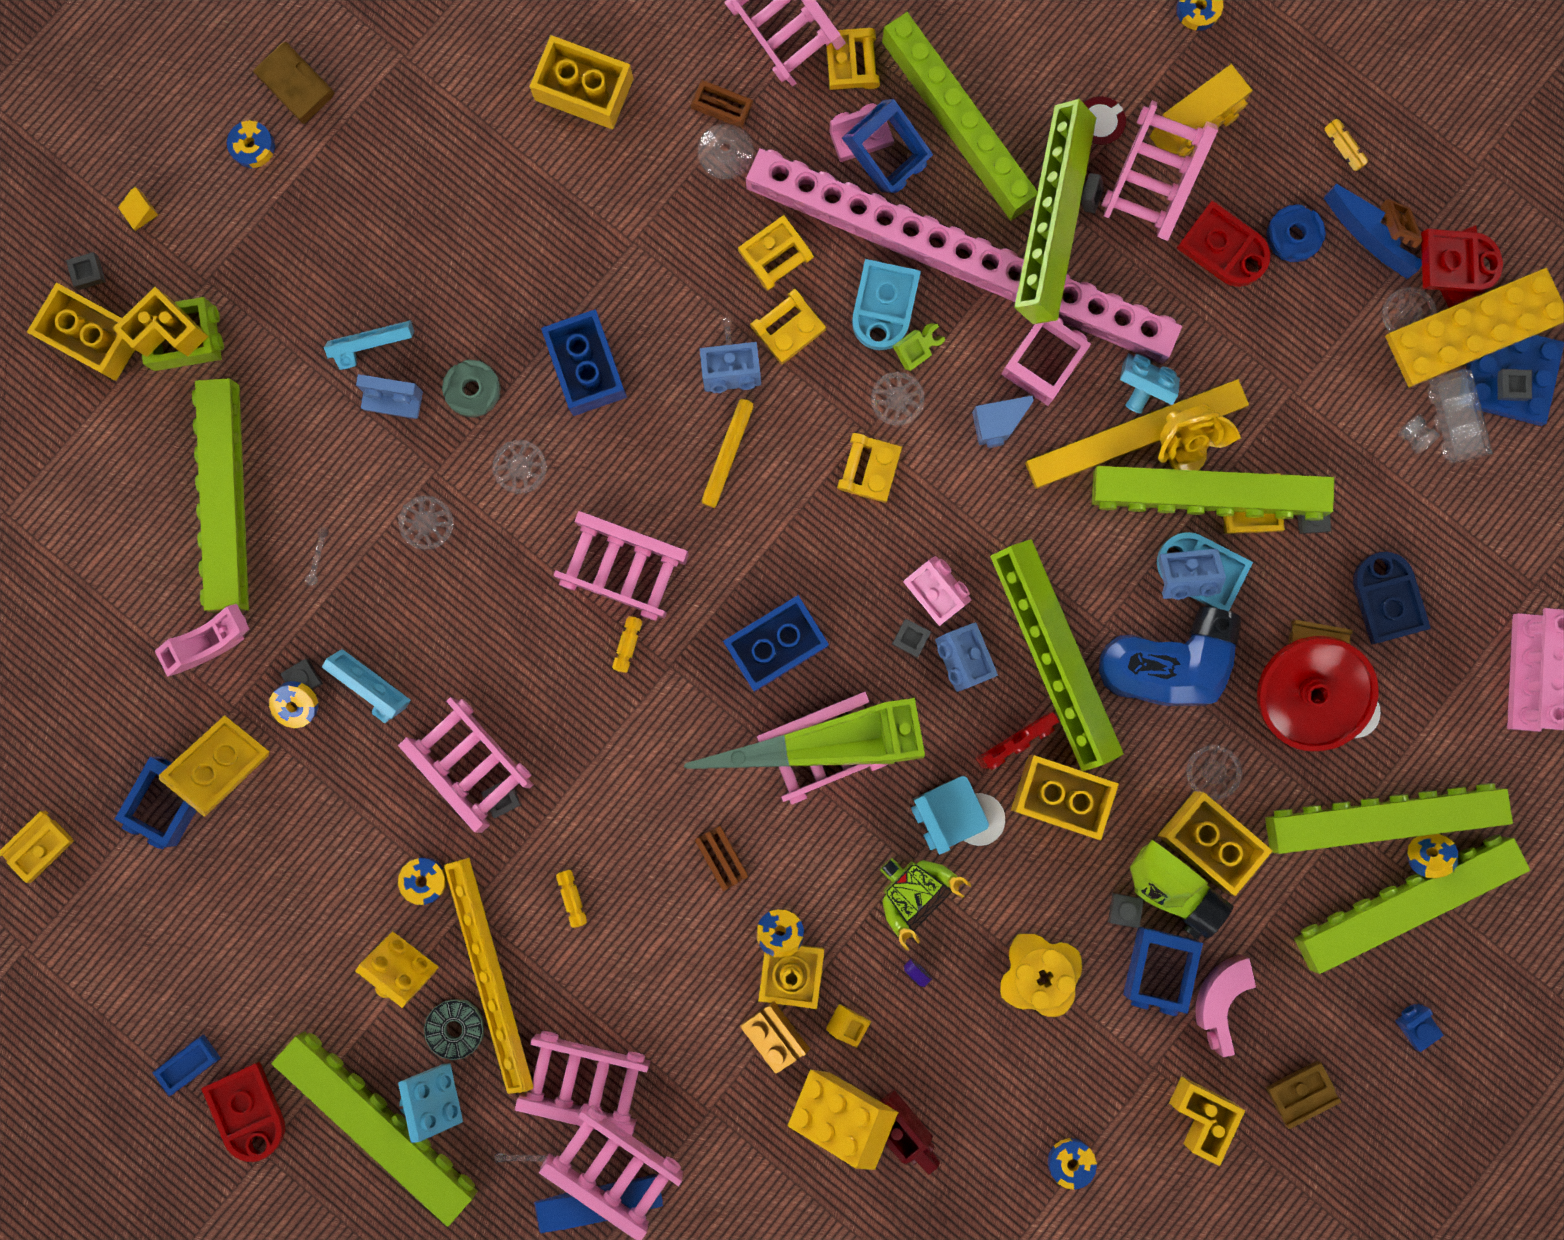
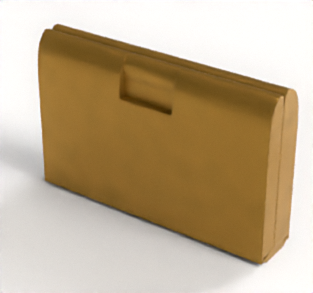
(294, 82)

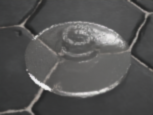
(725, 163)

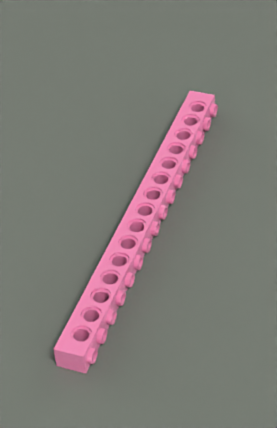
(945, 259)

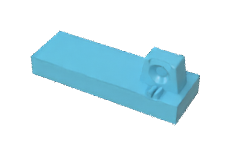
(345, 348)
(384, 697)

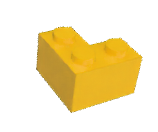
(159, 319)
(1213, 1117)

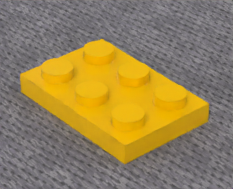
(214, 765)

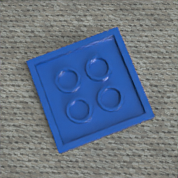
(1535, 354)

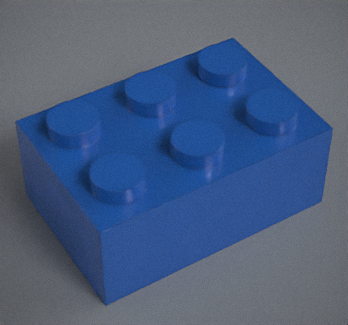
(584, 362)
(776, 643)

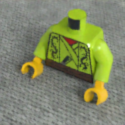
(916, 894)

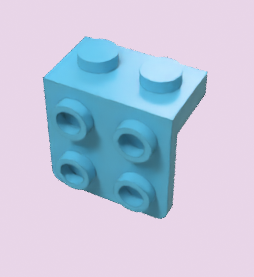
(949, 814)

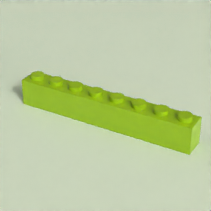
(959, 116)
(1055, 212)
(1213, 492)
(220, 495)
(1057, 655)
(1388, 820)
(1410, 904)
(375, 1127)

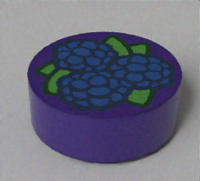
(917, 973)

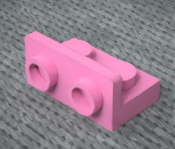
(845, 122)
(938, 590)

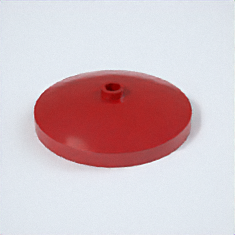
(1336, 709)

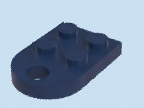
(1389, 601)

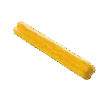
(727, 453)

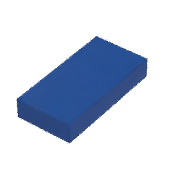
(186, 1065)

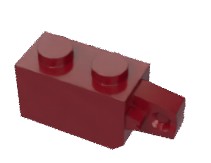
(909, 1136)

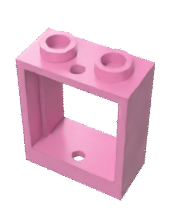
(1031, 382)

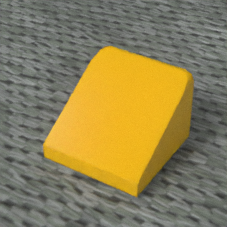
(137, 209)
(847, 1025)

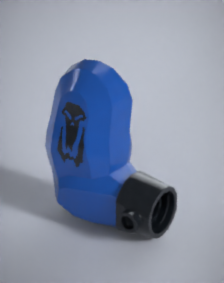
(1172, 670)

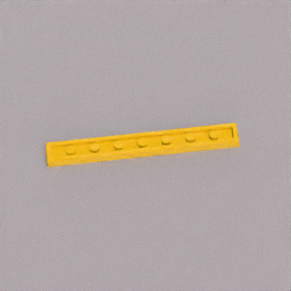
(1127, 436)
(488, 976)

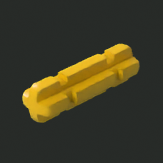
(1346, 145)
(627, 644)
(571, 898)

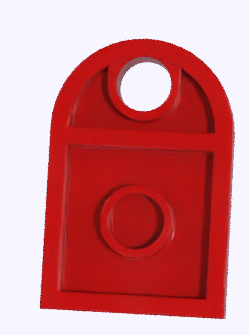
(1223, 245)
(1457, 261)
(245, 1109)

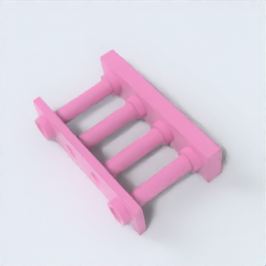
(810, 13)
(1187, 165)
(617, 537)
(1537, 672)
(829, 713)
(456, 792)
(562, 1107)
(584, 1186)

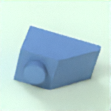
(998, 420)

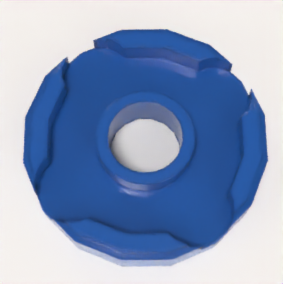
(1289, 248)

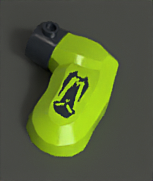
(1178, 890)

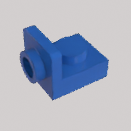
(1419, 1026)

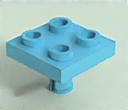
(1148, 381)
(430, 1102)

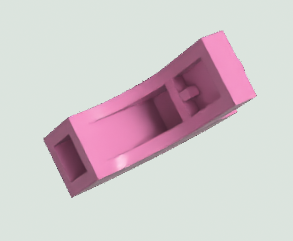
(204, 642)
(1216, 996)

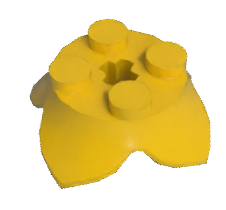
(1191, 433)
(1028, 957)

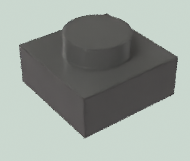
(1092, 193)
(85, 271)
(1514, 385)
(1308, 526)
(911, 638)
(303, 673)
(506, 804)
(1125, 910)

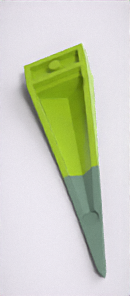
(869, 736)

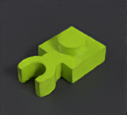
(915, 346)

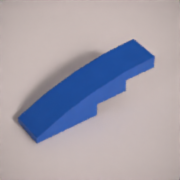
(1365, 224)
(567, 1212)

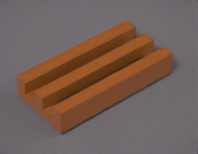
(719, 114)
(1401, 224)
(733, 880)

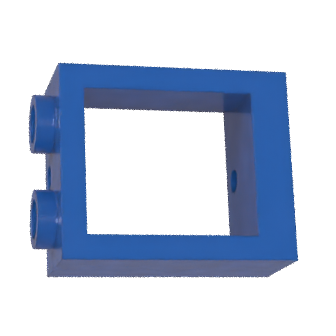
(890, 111)
(179, 824)
(1131, 991)

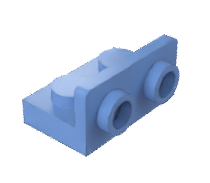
(730, 367)
(390, 396)
(1192, 574)
(965, 657)

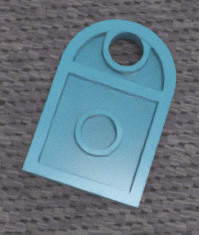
(884, 302)
(1234, 566)

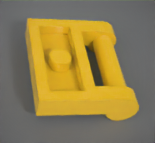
(842, 62)
(769, 245)
(795, 333)
(878, 472)

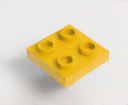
(396, 969)
(792, 978)

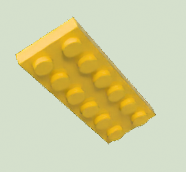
(1477, 327)

